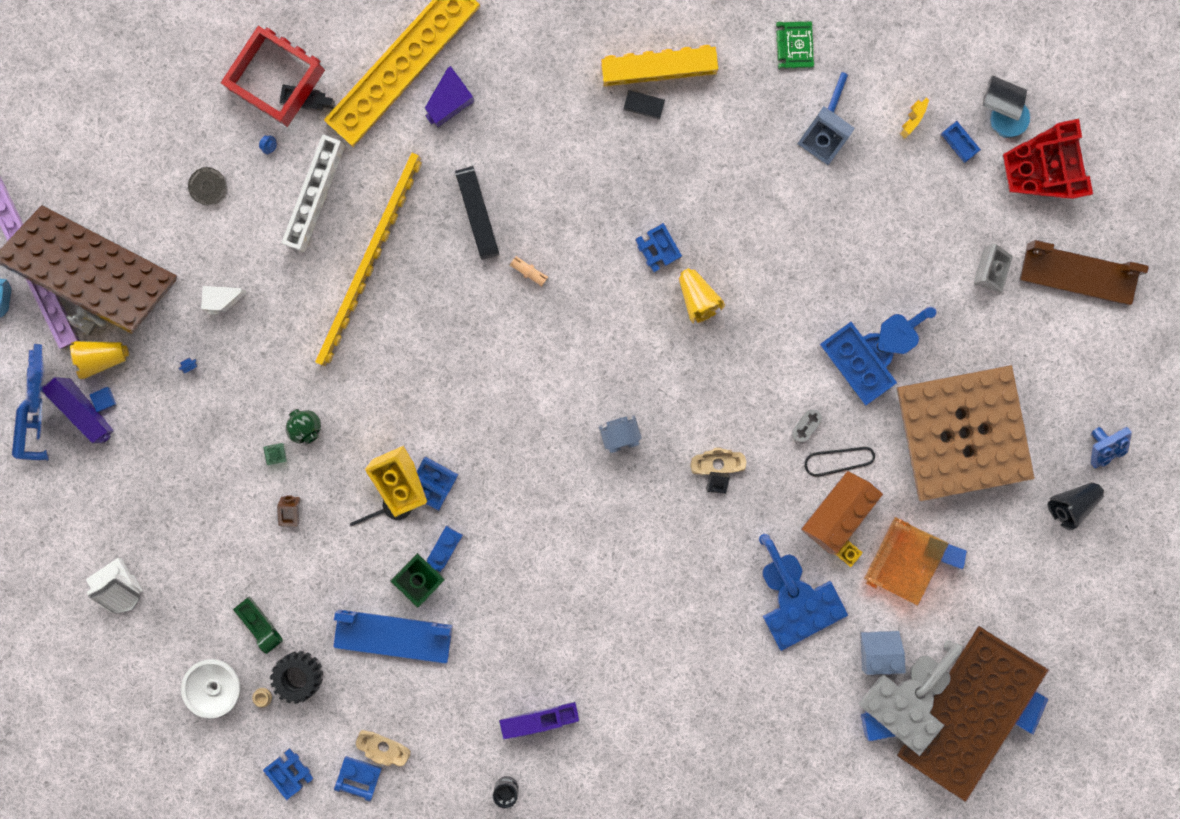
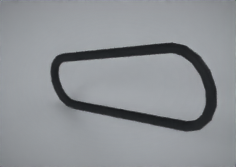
(836, 451)

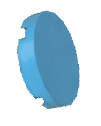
(1009, 127)

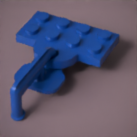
(861, 361)
(31, 404)
(806, 609)

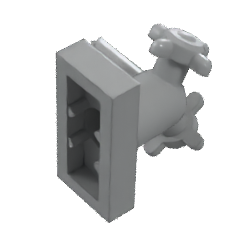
(86, 321)

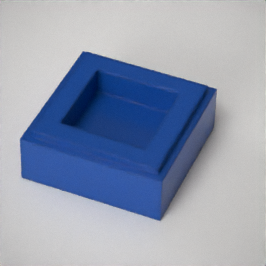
(102, 399)

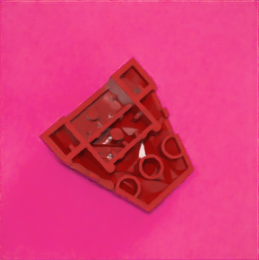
(1049, 164)

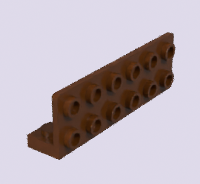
(1080, 273)

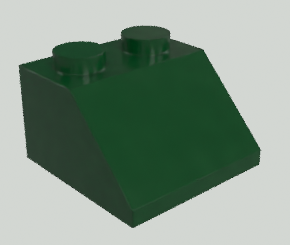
(417, 580)

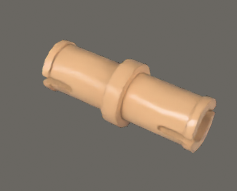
(528, 271)

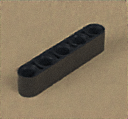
(477, 212)

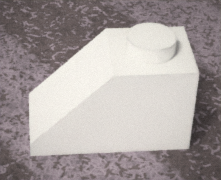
(220, 298)

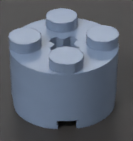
(620, 433)

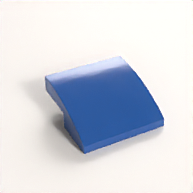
(435, 481)

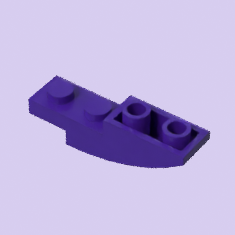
(539, 720)

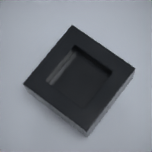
(718, 482)

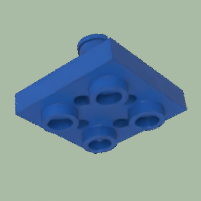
(1109, 446)

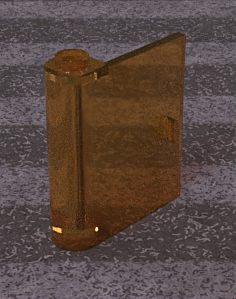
(902, 559)

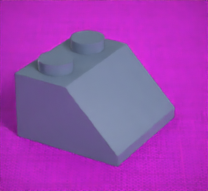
(826, 135)
(882, 653)

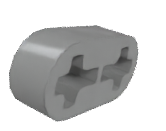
(803, 422)

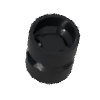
(505, 792)

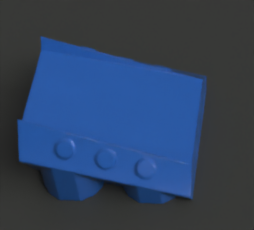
(1032, 713)

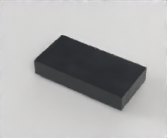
(644, 104)

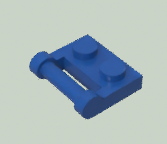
(359, 772)

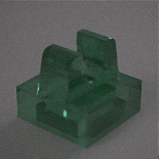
(275, 454)

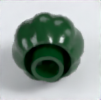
(302, 426)

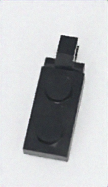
(315, 100)

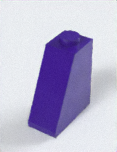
(448, 99)

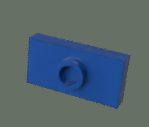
(960, 141)

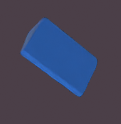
(954, 556)

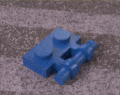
(664, 245)
(283, 777)

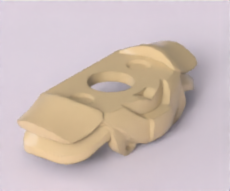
(703, 463)
(369, 741)

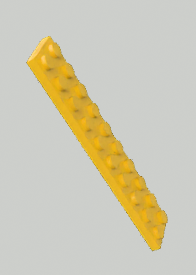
(399, 67)

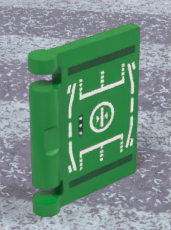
(795, 44)

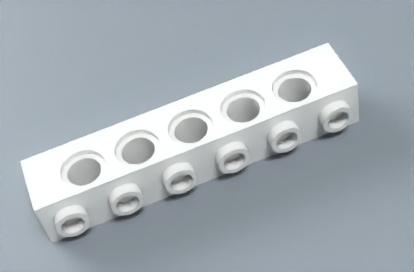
(313, 193)

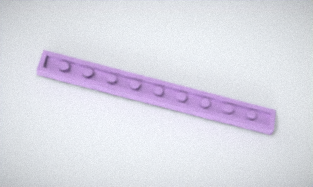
(48, 302)

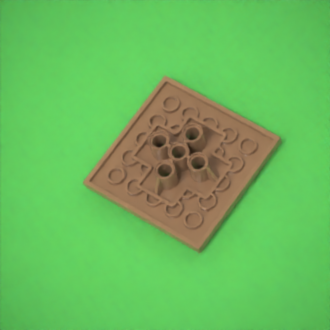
(994, 457)

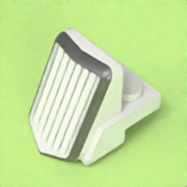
(114, 587)

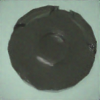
(207, 186)

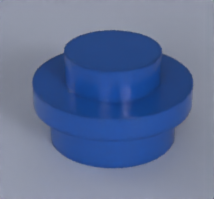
(267, 144)
(187, 365)

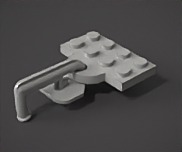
(905, 713)

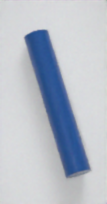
(837, 92)

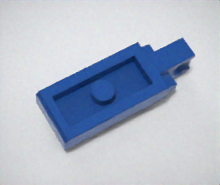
(444, 548)

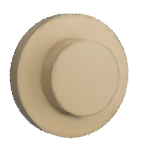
(262, 697)

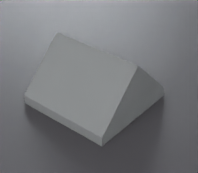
(993, 268)

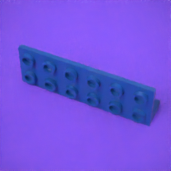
(392, 636)

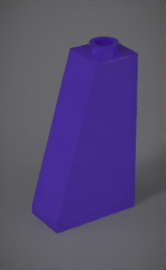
(77, 409)

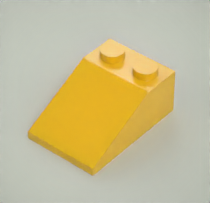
(397, 481)

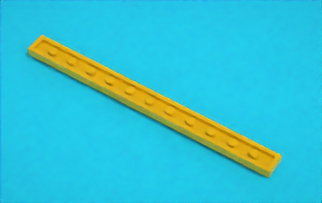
(373, 252)

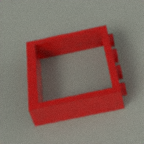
(300, 93)

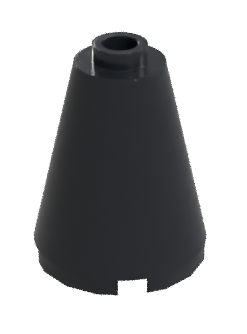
(1075, 504)

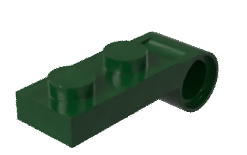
(259, 625)

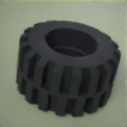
(285, 688)

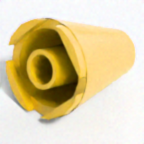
(699, 296)
(96, 356)

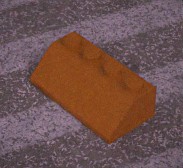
(841, 512)

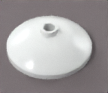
(202, 697)

